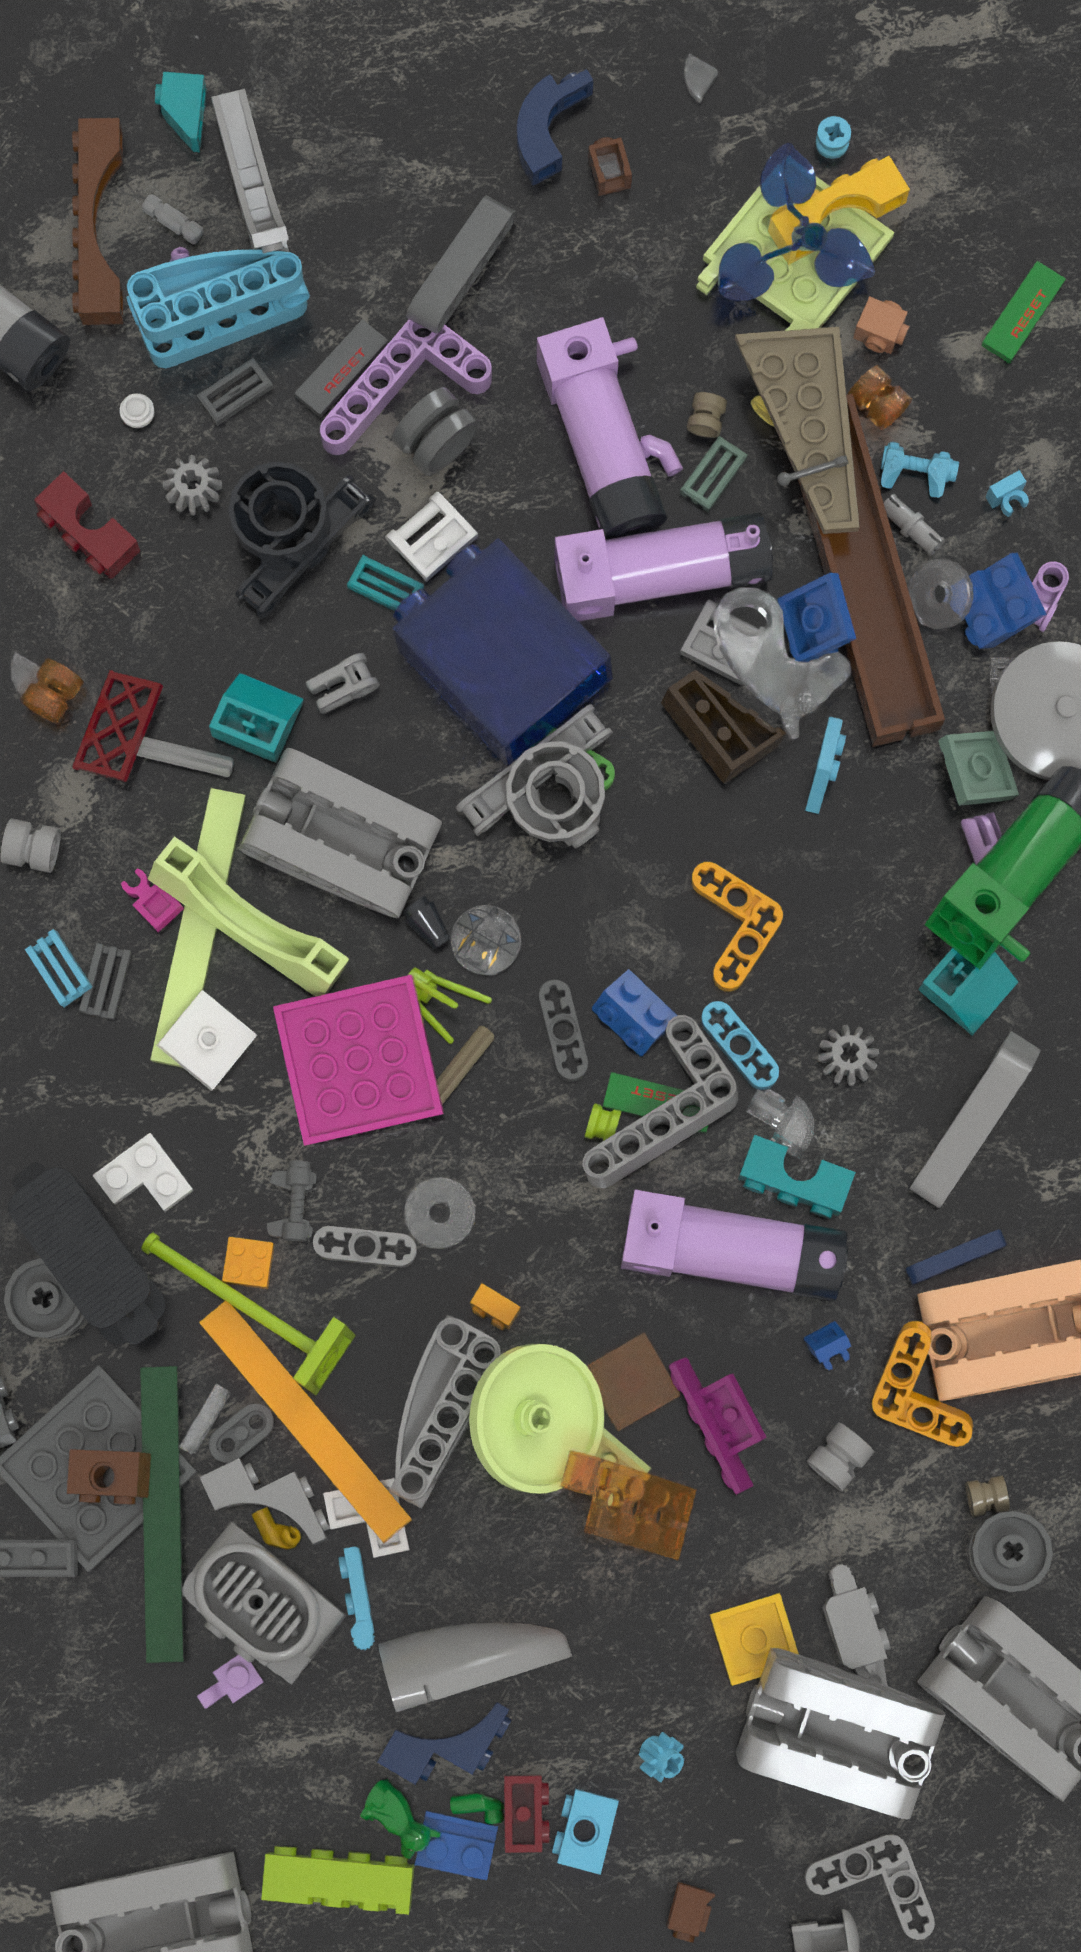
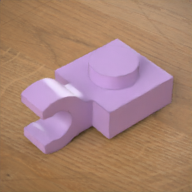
(235, 1680)

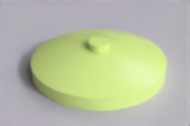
(531, 1413)

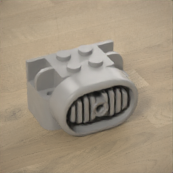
(293, 1614)

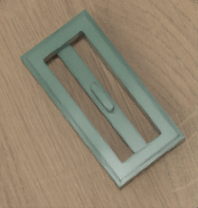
(697, 497)

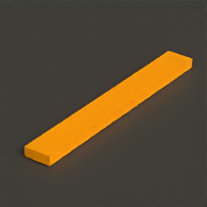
(305, 1421)

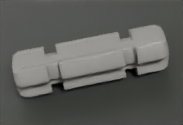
(172, 219)

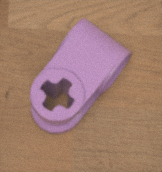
(1049, 596)

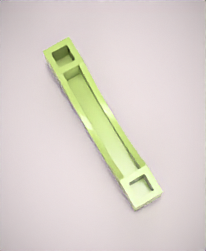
(196, 885)

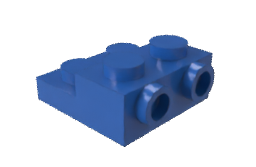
(1001, 603)
(817, 618)

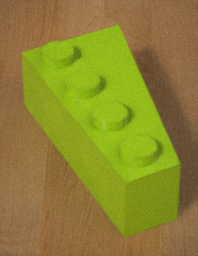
(338, 1880)

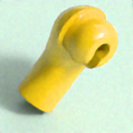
(273, 1533)

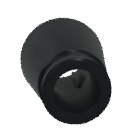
(427, 922)

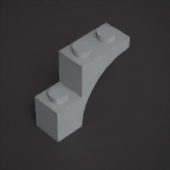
(234, 1486)

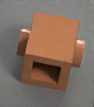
(881, 325)

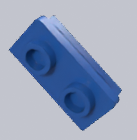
(633, 1012)

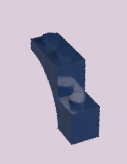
(412, 1755)

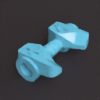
(939, 468)

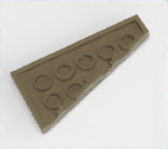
(807, 401)

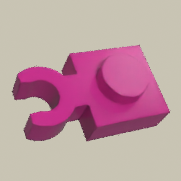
(153, 902)

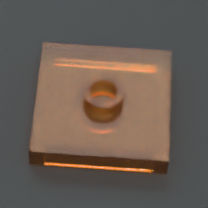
(632, 1382)

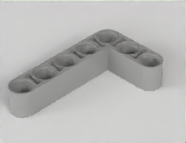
(670, 1112)
(976, 1119)

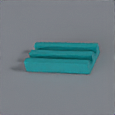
(387, 572)

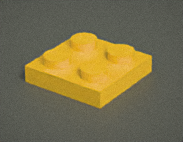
(749, 1633)

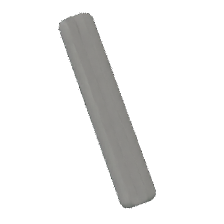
(186, 757)

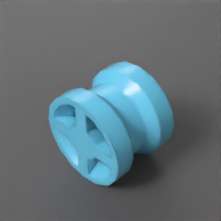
(831, 145)

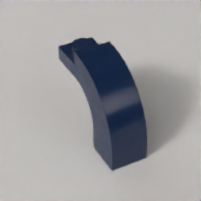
(543, 103)

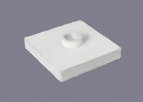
(206, 1040)

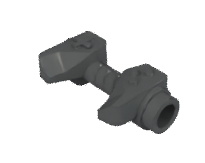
(298, 1180)

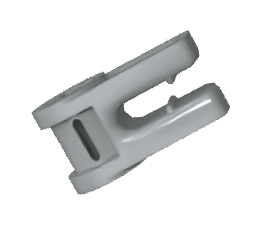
(343, 673)

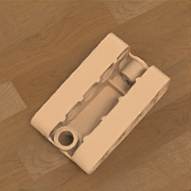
(1006, 1330)

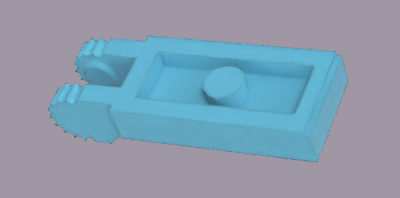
(358, 1600)

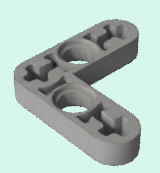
(889, 1871)

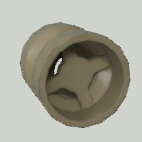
(706, 414)
(988, 1496)

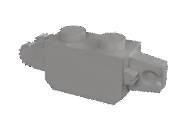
(854, 1627)

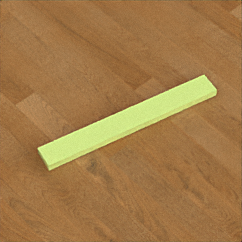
(195, 933)

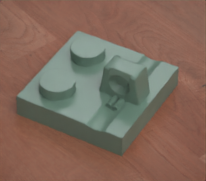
(978, 768)

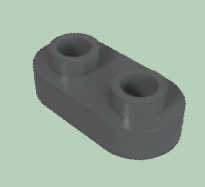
(241, 1432)

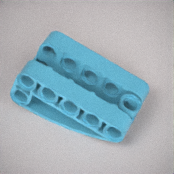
(211, 287)

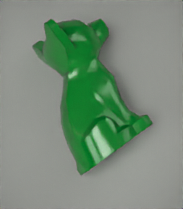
(394, 1813)

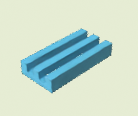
(43, 945)

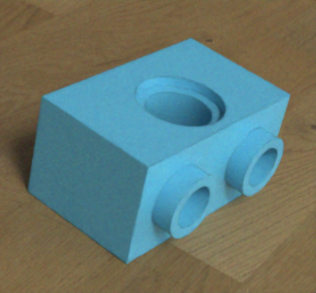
(587, 1854)

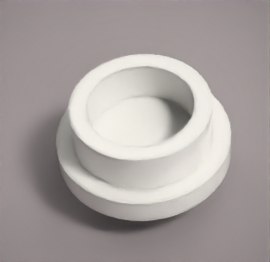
(137, 410)

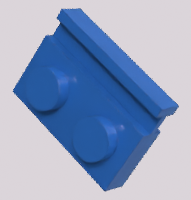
(462, 1847)

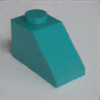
(183, 105)

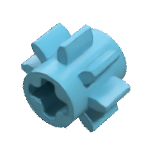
(661, 1757)

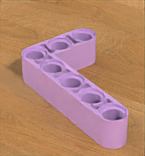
(397, 375)

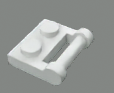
(439, 544)

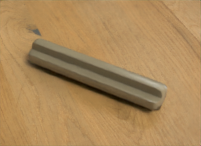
(464, 1061)

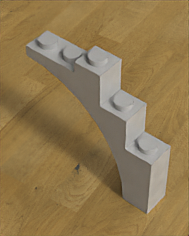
(249, 172)

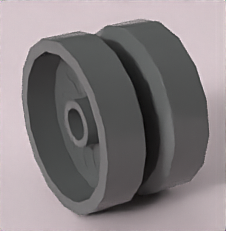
(435, 431)
(27, 1305)
(1030, 1546)

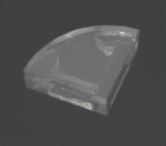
(698, 76)
(23, 672)

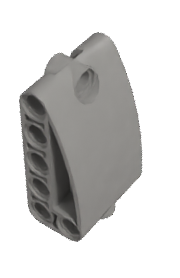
(339, 833)
(433, 1393)
(1012, 1693)
(838, 1734)
(158, 1910)

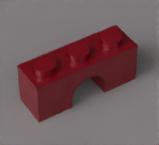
(107, 548)

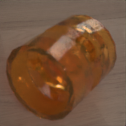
(879, 397)
(44, 700)

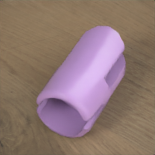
(981, 834)

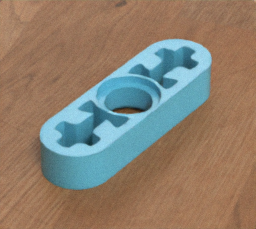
(737, 1060)

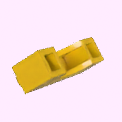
(874, 189)

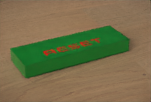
(1023, 312)
(640, 1097)

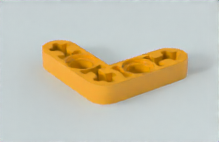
(746, 913)
(907, 1400)

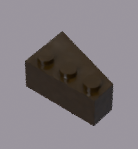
(719, 726)

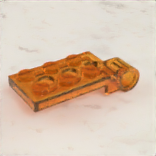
(602, 1478)

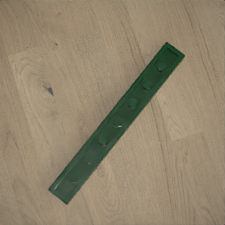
(162, 1516)

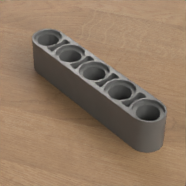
(461, 264)

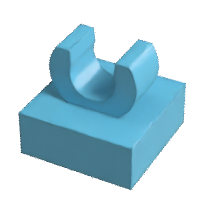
(1006, 490)

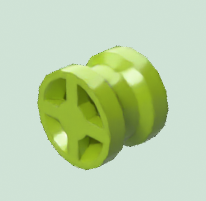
(602, 1123)

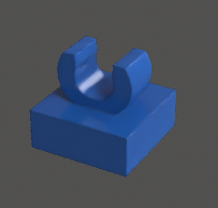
(827, 1343)

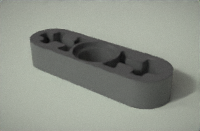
(565, 1003)

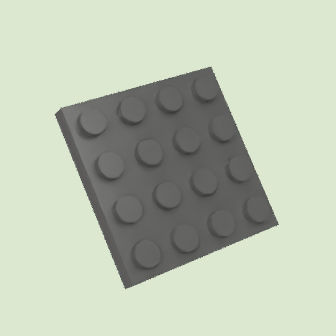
(36, 1466)

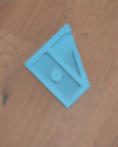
(826, 766)

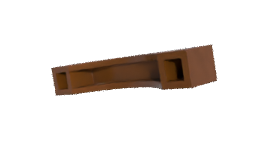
(99, 157)

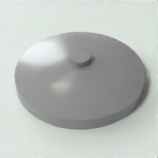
(1039, 709)

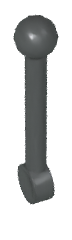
(785, 478)

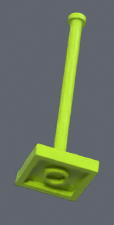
(321, 1355)

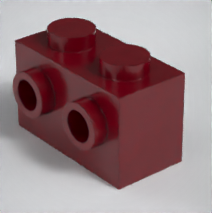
(523, 1813)

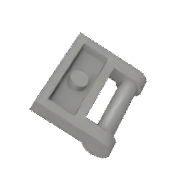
(703, 645)

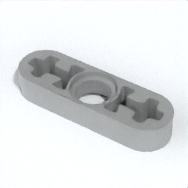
(339, 1232)

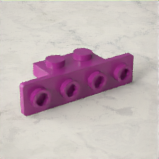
(724, 1419)

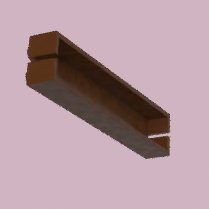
(888, 647)

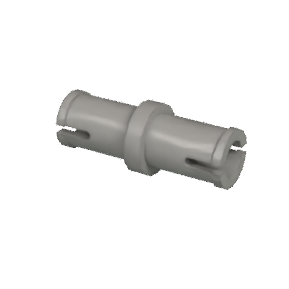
(913, 525)

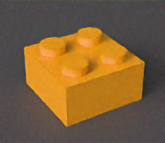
(248, 1262)
(494, 1306)

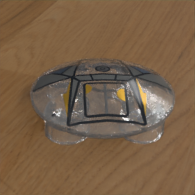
(485, 940)

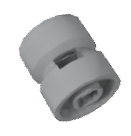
(30, 845)
(840, 1456)

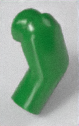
(478, 1802)

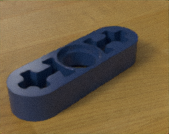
(956, 1257)

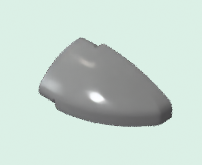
(463, 1657)

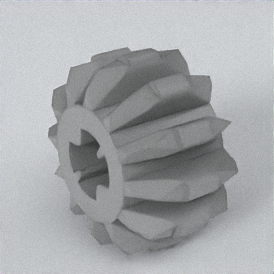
(205, 486)
(835, 1051)

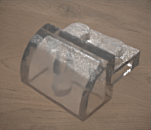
(792, 1124)

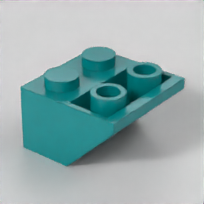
(255, 717)
(966, 991)

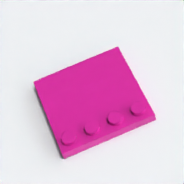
(358, 1060)

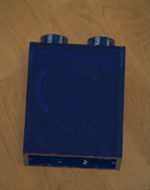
(501, 650)

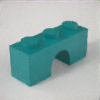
(765, 1171)

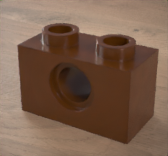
(87, 1472)

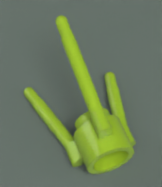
(426, 989)

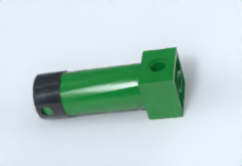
(999, 890)

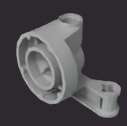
(558, 754)

